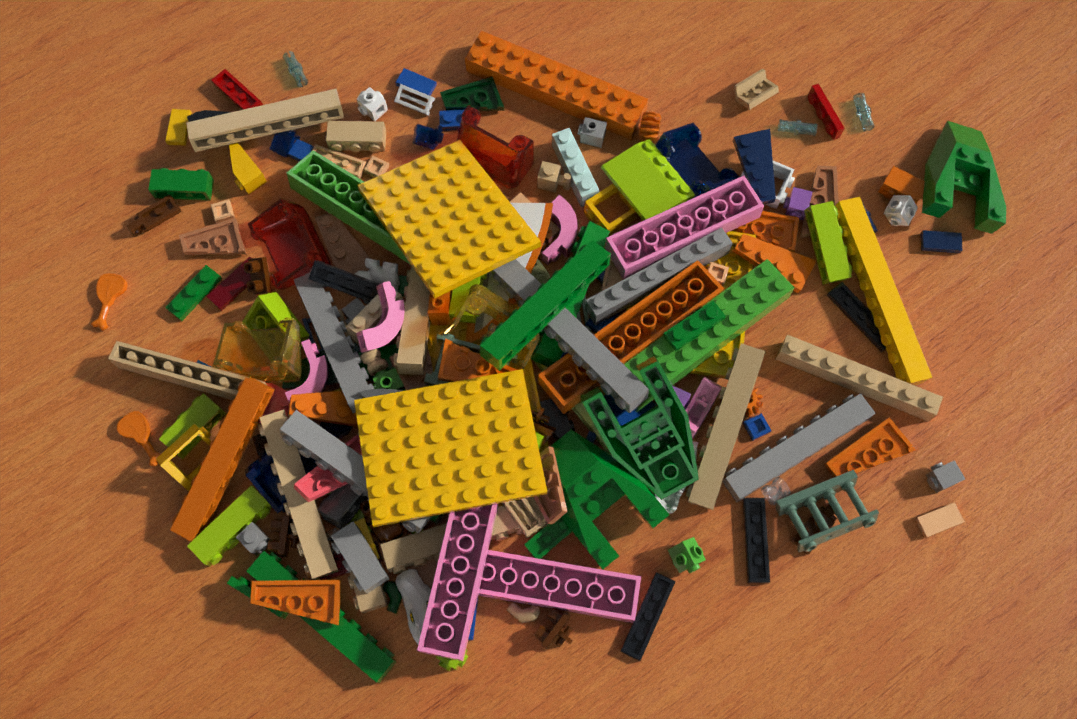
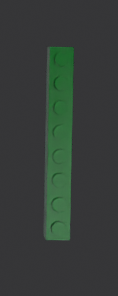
(544, 305)
(547, 349)
(345, 637)

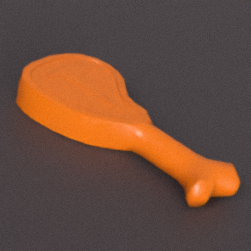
(108, 289)
(137, 427)

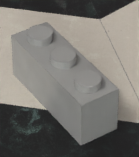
(359, 558)

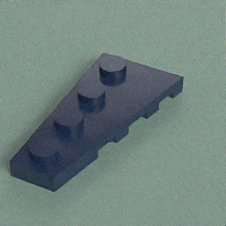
(757, 163)

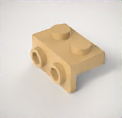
(754, 90)

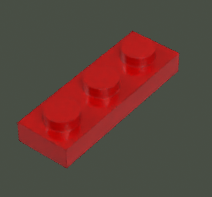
(235, 90)
(825, 112)

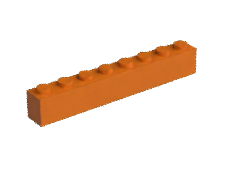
(222, 458)

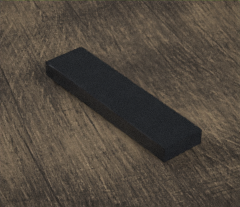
(343, 281)
(857, 313)
(756, 540)
(647, 616)

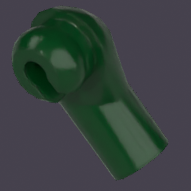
(394, 595)

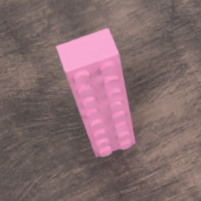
(676, 228)
(457, 582)
(560, 586)

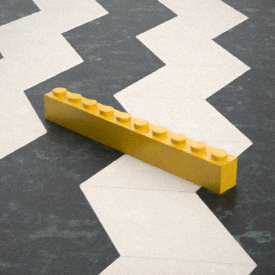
(881, 293)

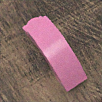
(566, 220)
(390, 321)
(318, 373)
(702, 404)

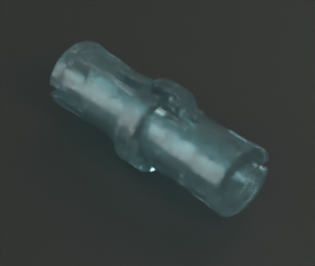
(295, 69)
(863, 112)
(797, 127)

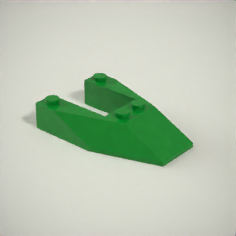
(964, 164)
(655, 444)
(592, 484)

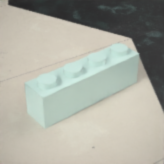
(575, 164)

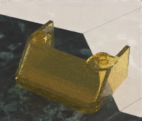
(479, 300)

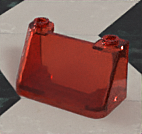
(501, 160)
(289, 240)

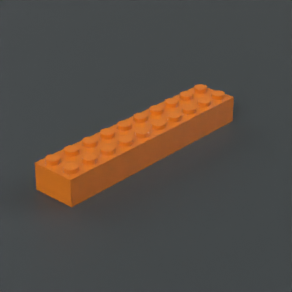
(555, 84)
(634, 331)

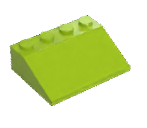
(647, 180)

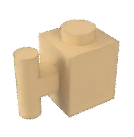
(550, 177)

